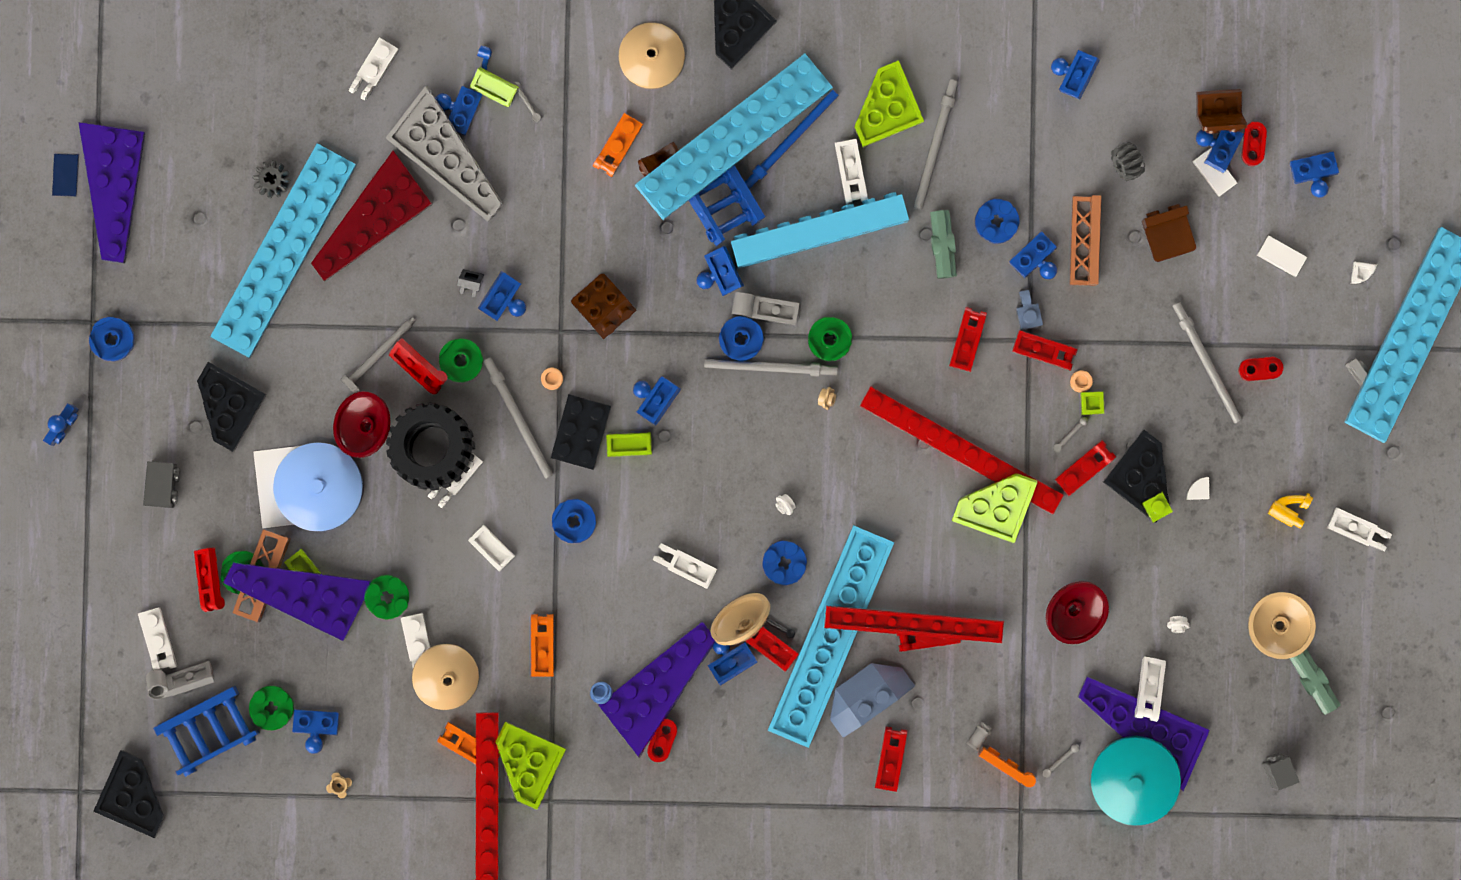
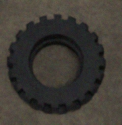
(411, 426)

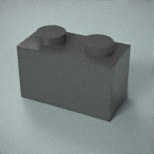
(161, 484)
(1280, 771)

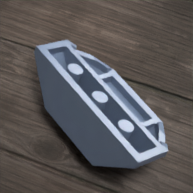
(867, 696)

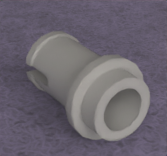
(979, 736)

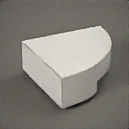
(1362, 272)
(1199, 490)

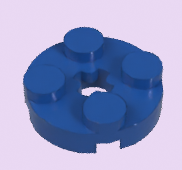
(1007, 228)
(729, 334)
(99, 335)
(569, 509)
(773, 557)

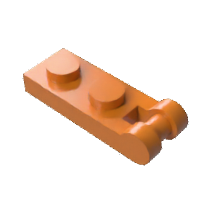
(618, 144)
(542, 646)
(465, 744)
(1008, 767)

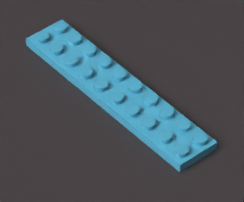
(733, 136)
(283, 250)
(1409, 338)
(827, 648)

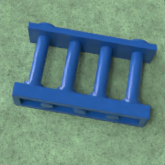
(739, 193)
(188, 719)

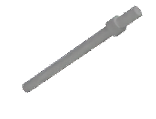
(947, 103)
(1187, 325)
(813, 369)
(498, 379)

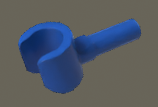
(484, 52)

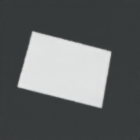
(266, 466)

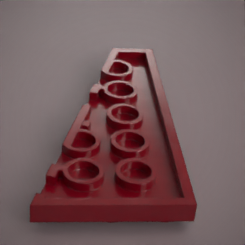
(380, 210)

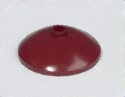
(353, 424)
(1083, 619)

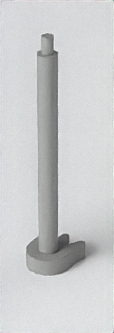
(349, 382)

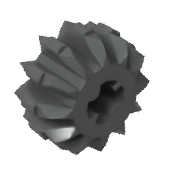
(1128, 161)
(267, 186)

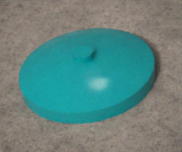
(1135, 780)

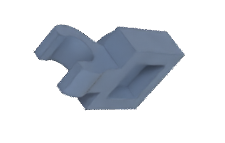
(1028, 314)

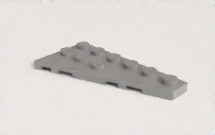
(435, 145)

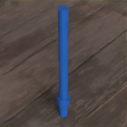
(760, 172)

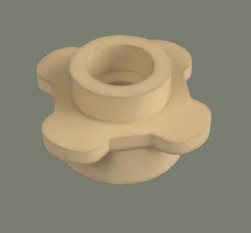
(827, 398)
(345, 783)

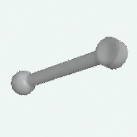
(536, 116)
(1058, 447)
(1047, 772)

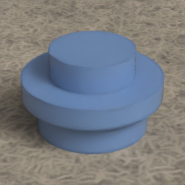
(601, 692)

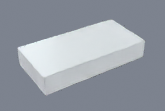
(1217, 180)
(1281, 256)
(491, 548)

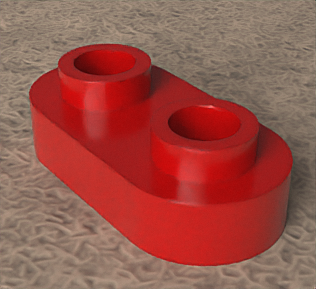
(1254, 144)
(1261, 368)
(662, 740)

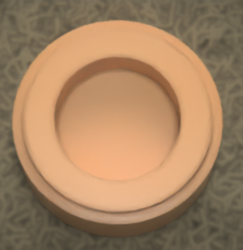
(552, 378)
(1081, 381)

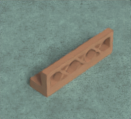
(1094, 240)
(274, 562)

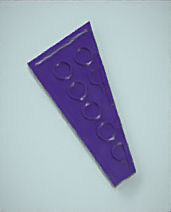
(112, 173)
(314, 598)
(650, 695)
(1175, 733)

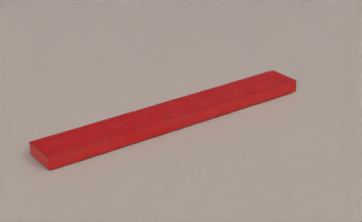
(914, 624)

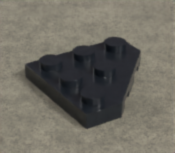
(739, 28)
(228, 405)
(1140, 472)
(130, 796)

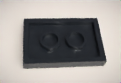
(580, 432)

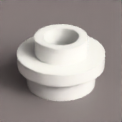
(785, 504)
(1178, 624)

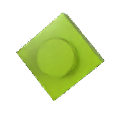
(1092, 403)
(1157, 507)

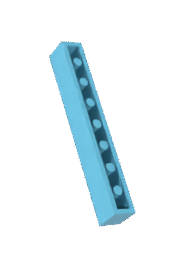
(819, 231)

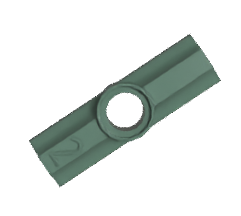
(943, 244)
(1315, 682)

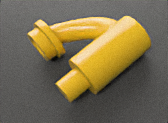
(1285, 514)

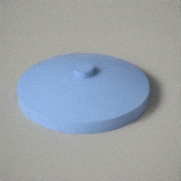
(318, 487)

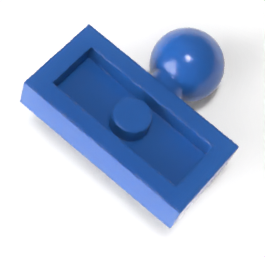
(1077, 74)
(462, 109)
(1222, 147)
(1315, 169)
(1034, 256)
(722, 271)
(501, 296)
(657, 399)
(58, 424)
(731, 662)
(314, 724)

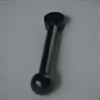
(790, 633)

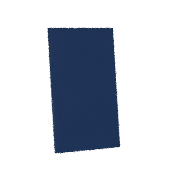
(65, 175)

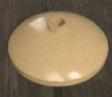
(651, 71)
(740, 619)
(1297, 628)
(435, 666)

